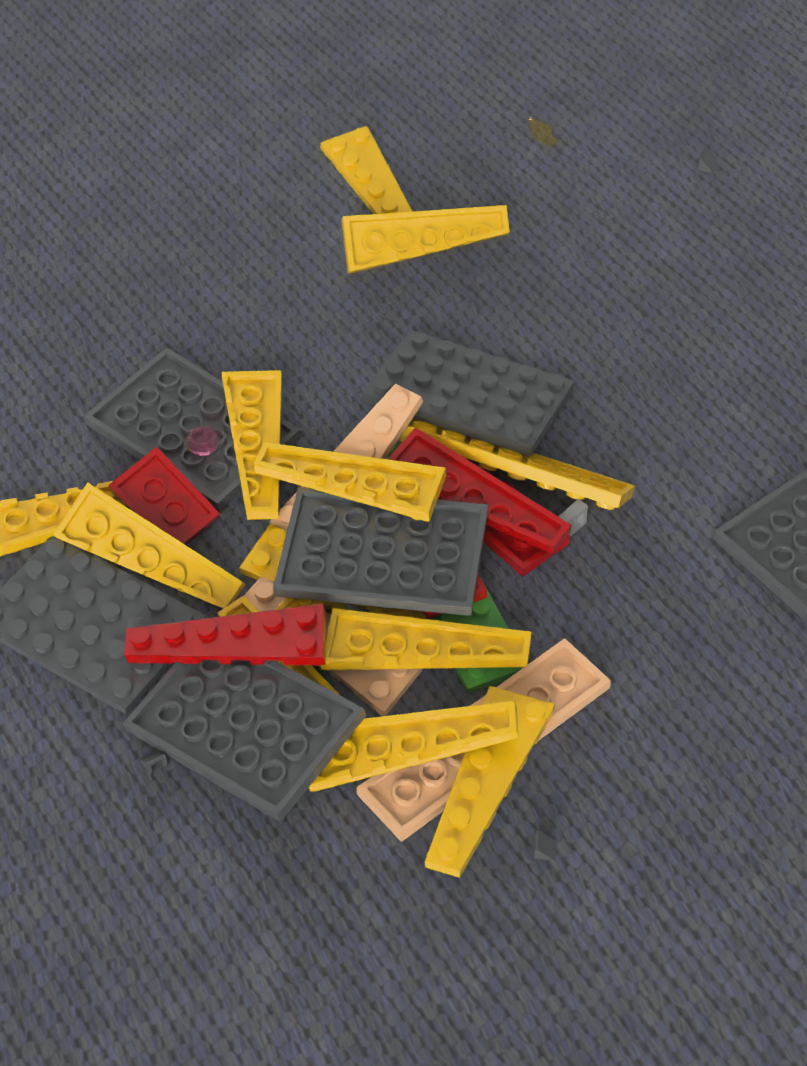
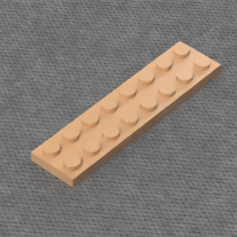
(419, 793)

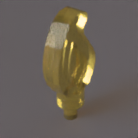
(542, 132)

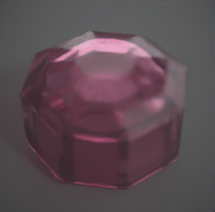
(202, 441)

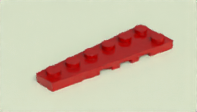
(466, 482)
(283, 635)

